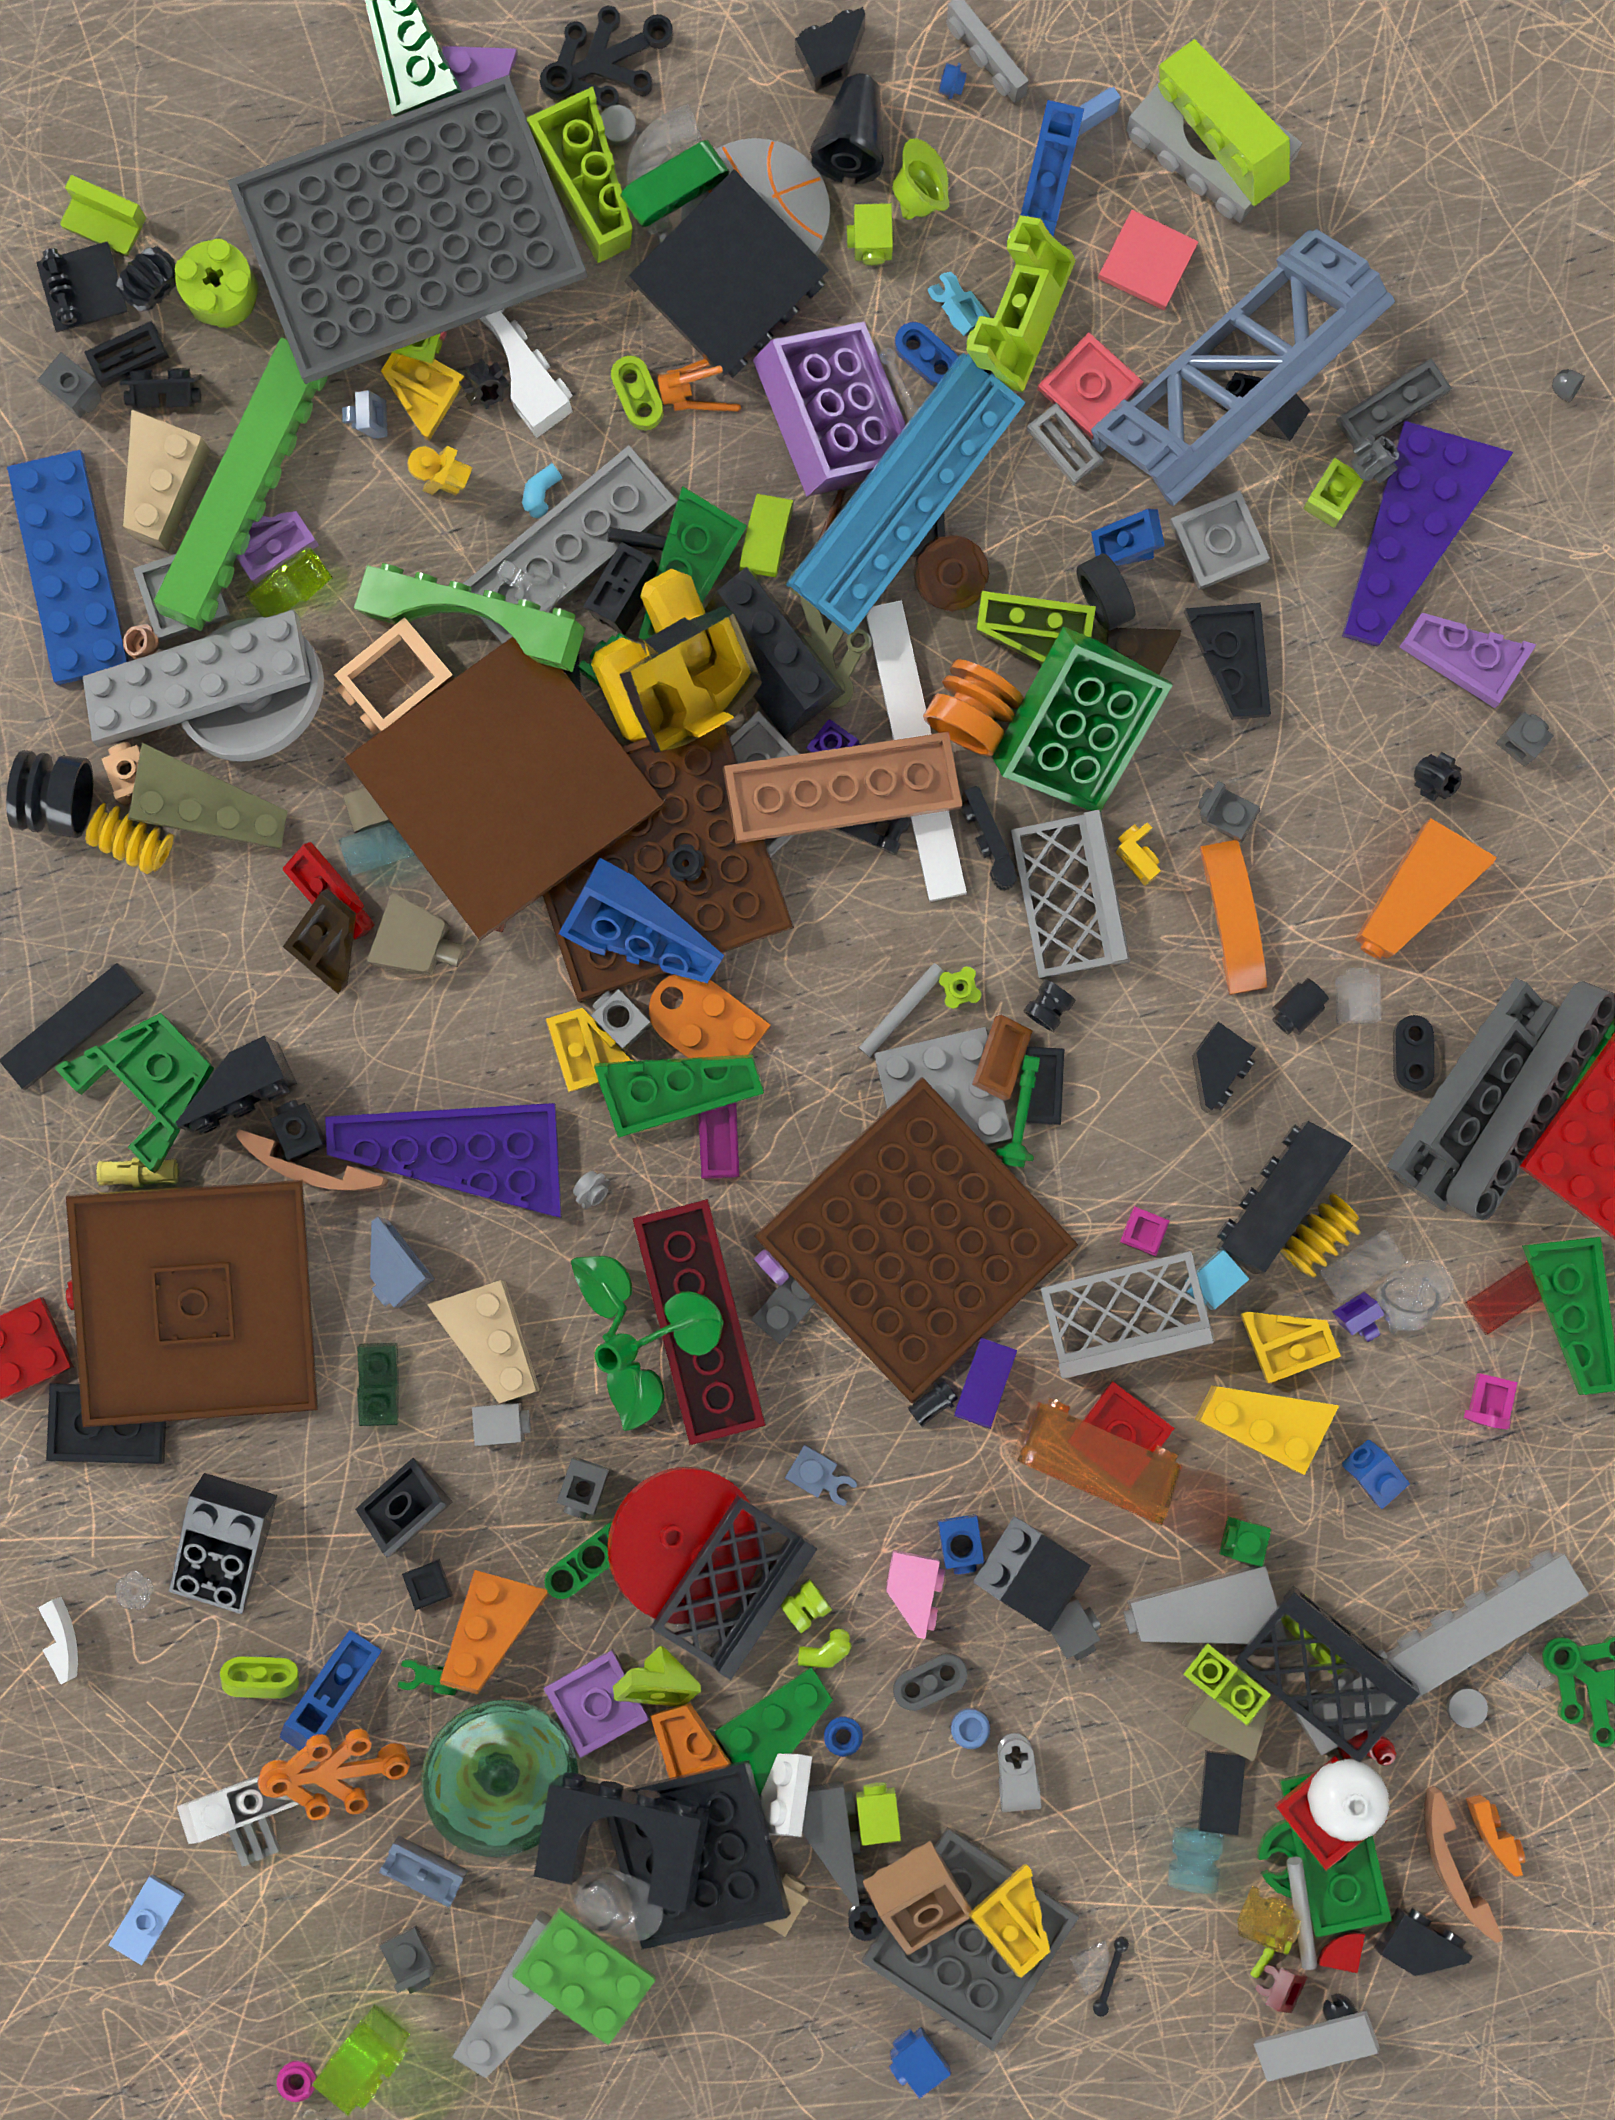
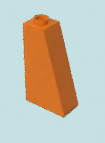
(1425, 882)

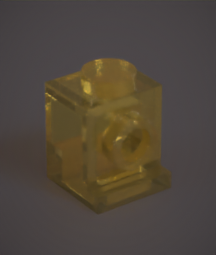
(1267, 1921)

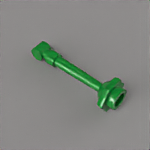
(1015, 1153)

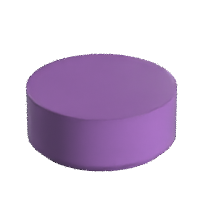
(772, 1267)

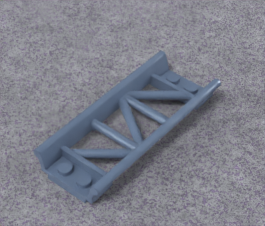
(1312, 265)

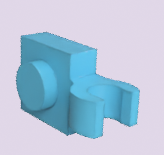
(960, 306)

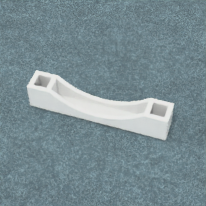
(533, 391)

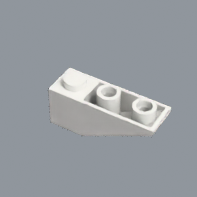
(228, 1810)

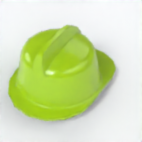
(922, 181)

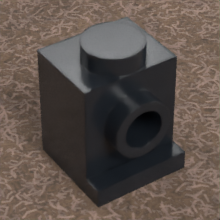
(310, 1137)

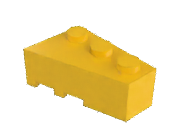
(1269, 1424)

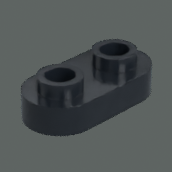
(1410, 1052)

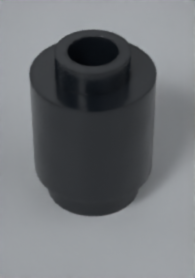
(1299, 1007)

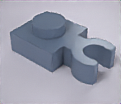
(814, 1472)

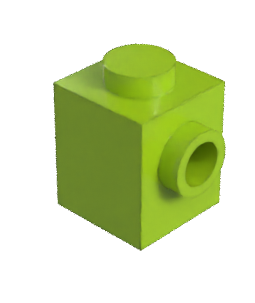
(871, 233)
(878, 1814)

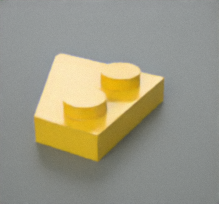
(422, 389)
(1288, 1343)
(1013, 1922)

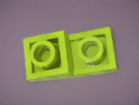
(766, 535)
(1227, 1684)

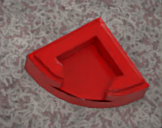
(1343, 1952)

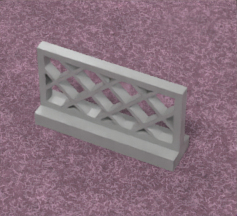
(1103, 889)
(1135, 1348)

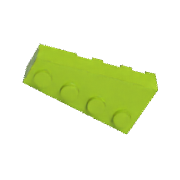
(584, 172)

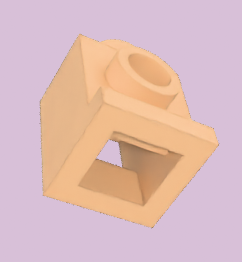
(119, 756)

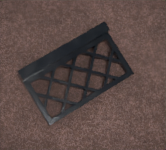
(764, 1597)
(1350, 1649)

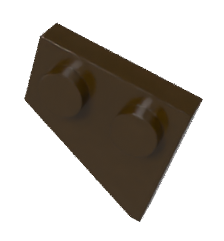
(1144, 646)
(325, 940)

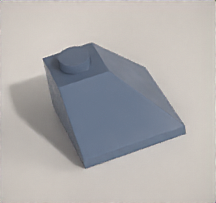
(394, 1266)

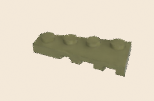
(194, 801)

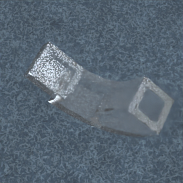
(659, 143)

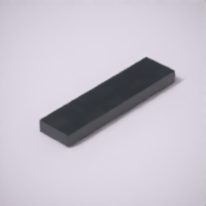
(70, 1026)

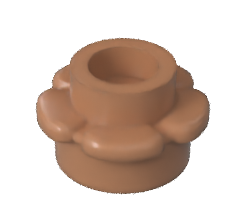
(140, 641)

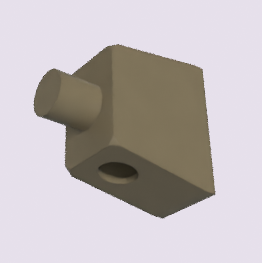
(412, 940)
(1222, 1727)

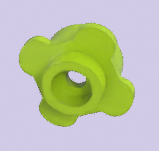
(968, 994)

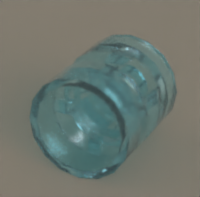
(1194, 1866)

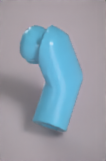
(535, 490)

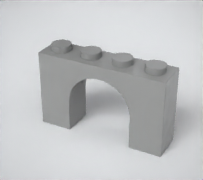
(1160, 128)

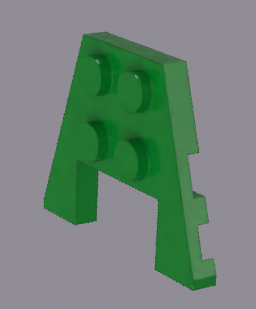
(159, 1071)

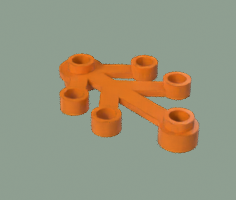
(287, 1778)

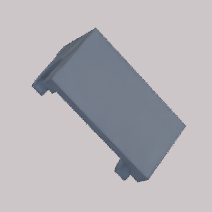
(423, 1871)

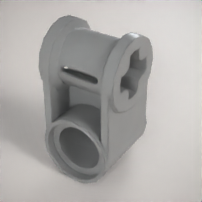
(1017, 1780)

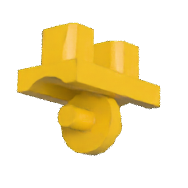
(439, 469)

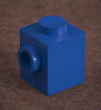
(918, 2062)

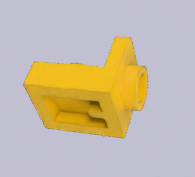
(1139, 860)

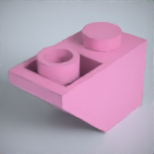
(912, 1587)

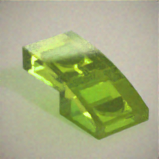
(289, 584)

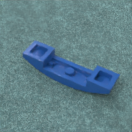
(1052, 162)

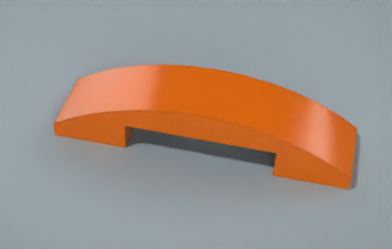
(1235, 916)

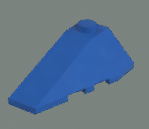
(630, 920)

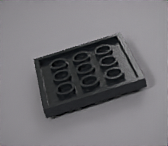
(738, 1866)

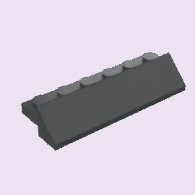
(1471, 1094)

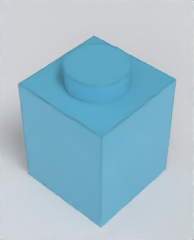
(1219, 1279)

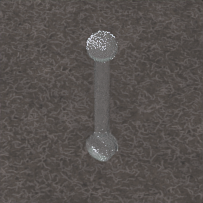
(887, 357)

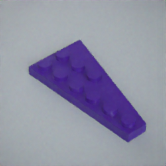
(1417, 518)

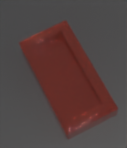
(1504, 1298)

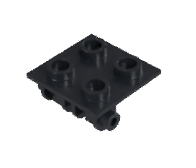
(80, 286)

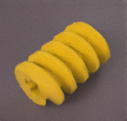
(128, 841)
(1321, 1235)

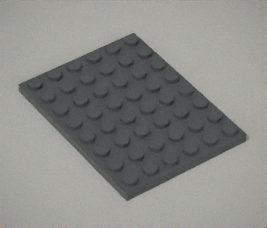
(407, 229)

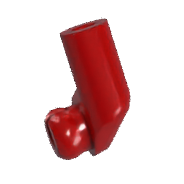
(1382, 1751)

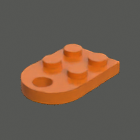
(707, 1020)

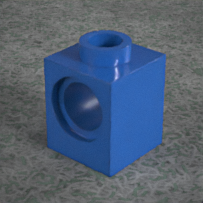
(956, 1526)

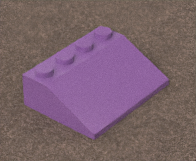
(830, 404)

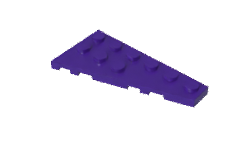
(479, 1151)

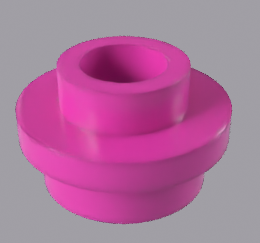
(287, 2089)

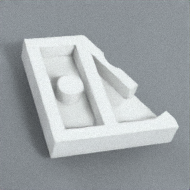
(786, 1794)

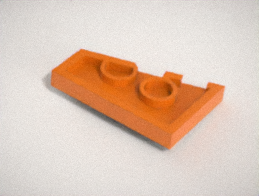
(488, 1625)
(686, 1741)

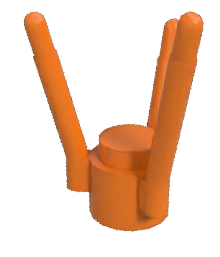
(676, 387)

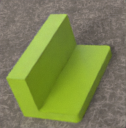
(102, 216)

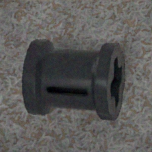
(857, 1928)

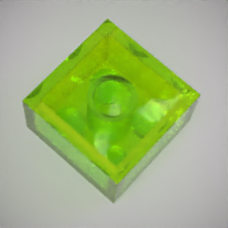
(356, 2067)

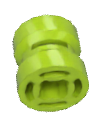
(814, 1604)

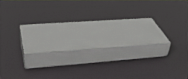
(1317, 2046)

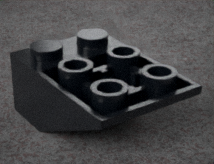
(239, 1082)
(222, 1542)

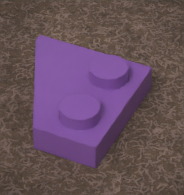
(274, 543)

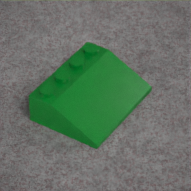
(1080, 721)

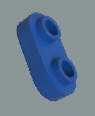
(928, 355)

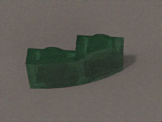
(378, 1384)

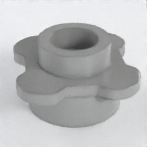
(591, 1189)

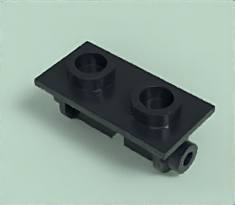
(176, 385)

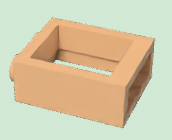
(401, 631)

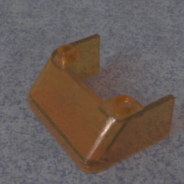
(1098, 1461)

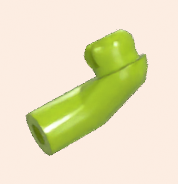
(829, 1653)

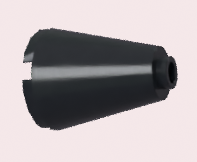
(851, 133)

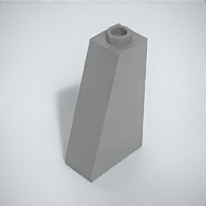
(1207, 1610)

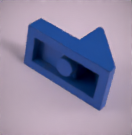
(1130, 538)

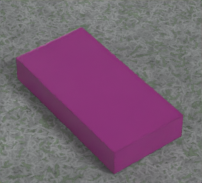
(719, 1142)

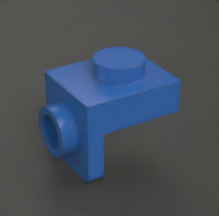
(1375, 1473)

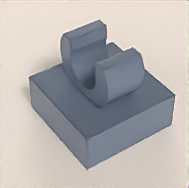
(367, 415)

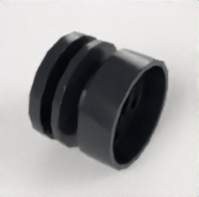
(49, 793)

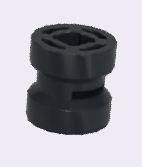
(1049, 1005)

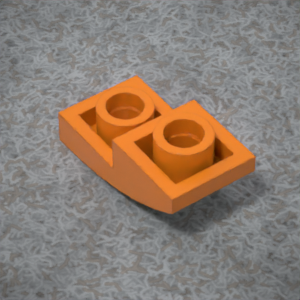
(1501, 1843)

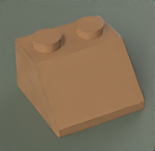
(918, 1898)

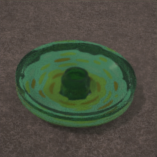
(492, 1776)

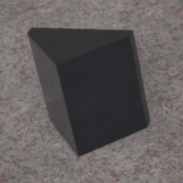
(402, 1507)

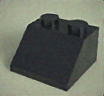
(1032, 1573)

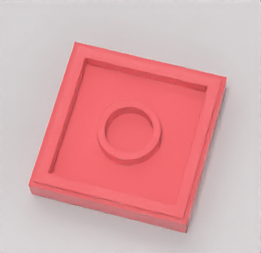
(1148, 259)
(1089, 383)

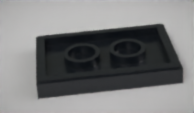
(107, 1444)

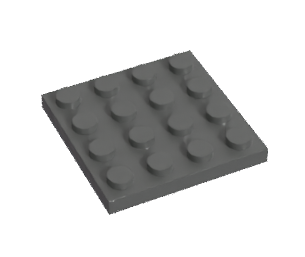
(961, 1970)

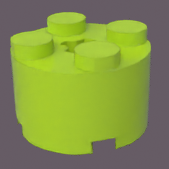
(202, 268)

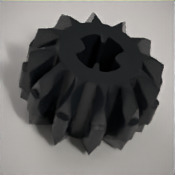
(147, 278)

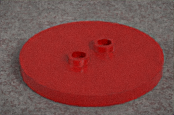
(663, 1531)

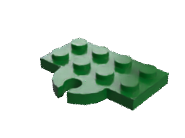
(1339, 1898)

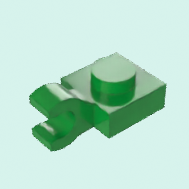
(425, 1673)

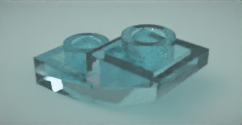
(374, 849)

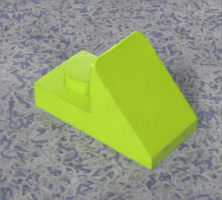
(1333, 493)
(658, 1683)

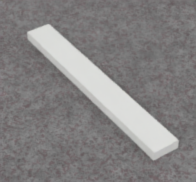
(905, 713)

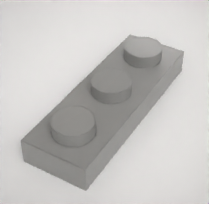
(986, 50)

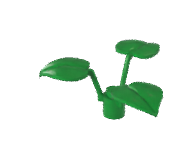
(634, 1390)

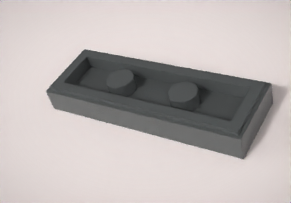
(1394, 403)

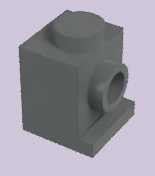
(1525, 738)
(579, 1471)

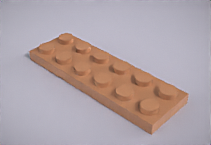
(842, 787)

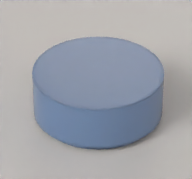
(970, 1728)

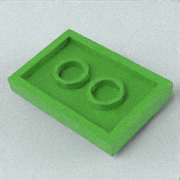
(584, 1976)

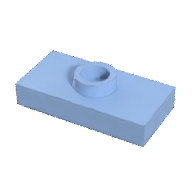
(146, 1919)

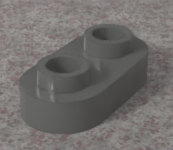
(931, 1684)

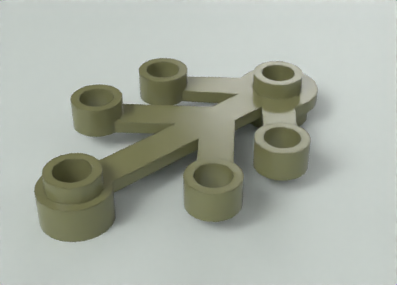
(825, 644)

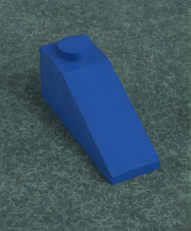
(330, 1691)

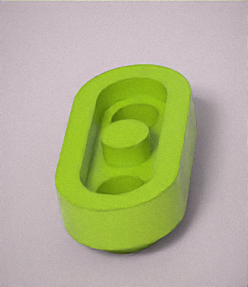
(637, 394)
(259, 1677)

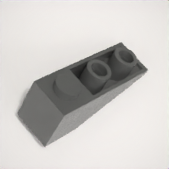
(830, 1836)

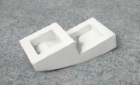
(63, 1653)

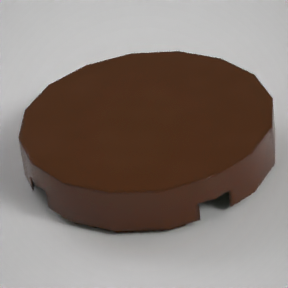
(951, 572)

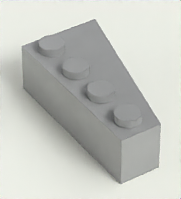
(506, 2015)

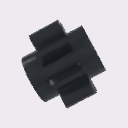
(484, 383)
(1437, 776)

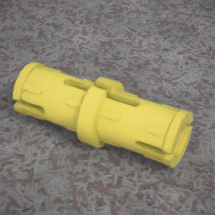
(135, 1173)

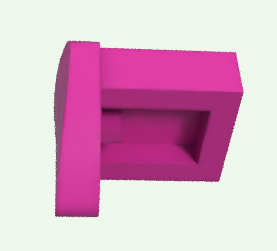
(1491, 1402)

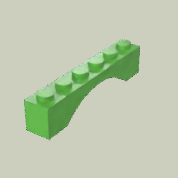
(542, 636)

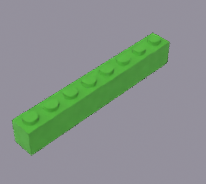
(238, 492)

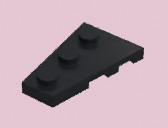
(1235, 654)

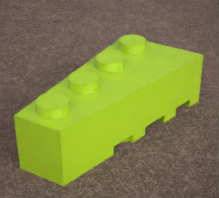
(1227, 121)

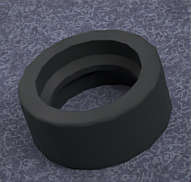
(1106, 590)

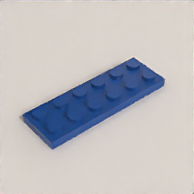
(67, 565)

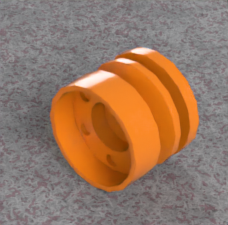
(977, 700)

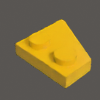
(579, 1046)

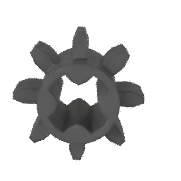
(1375, 458)

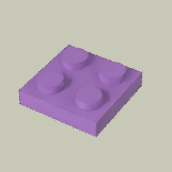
(588, 1706)

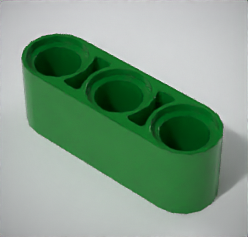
(674, 183)
(578, 1567)

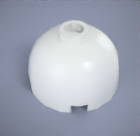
(1348, 1800)

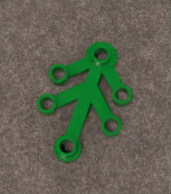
(1599, 1683)

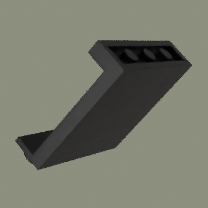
(729, 274)

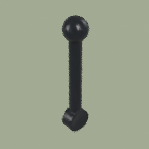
(1100, 2006)

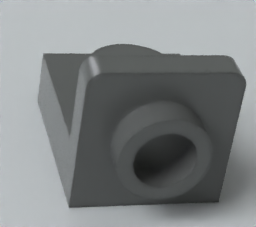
(1227, 812)
(409, 1960)

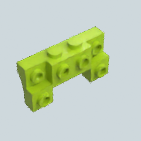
(1016, 334)

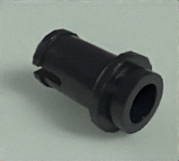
(933, 1403)

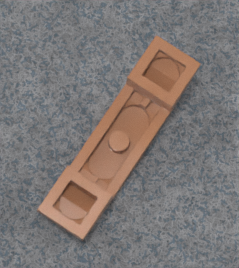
(267, 1150)
(1438, 1822)

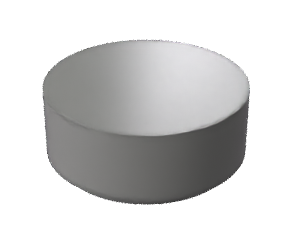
(618, 125)
(1467, 1707)

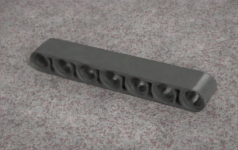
(1532, 1100)

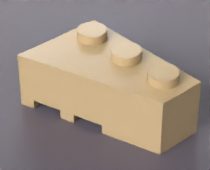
(160, 478)
(490, 1338)

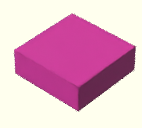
(1144, 1231)

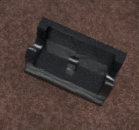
(619, 588)

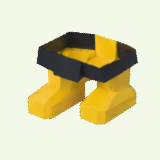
(692, 671)

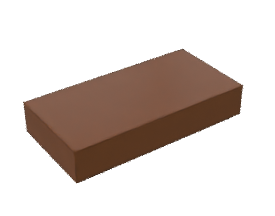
(1002, 1057)

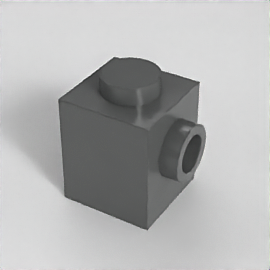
(71, 386)
(1076, 1630)

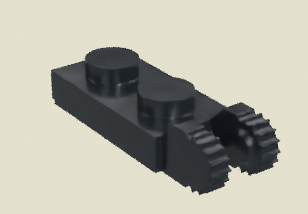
(990, 841)

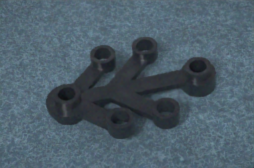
(602, 60)

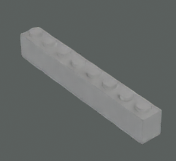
(1458, 1639)

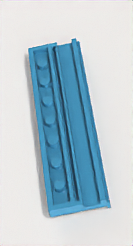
(905, 493)

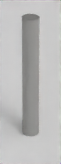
(901, 1010)
(1302, 1912)

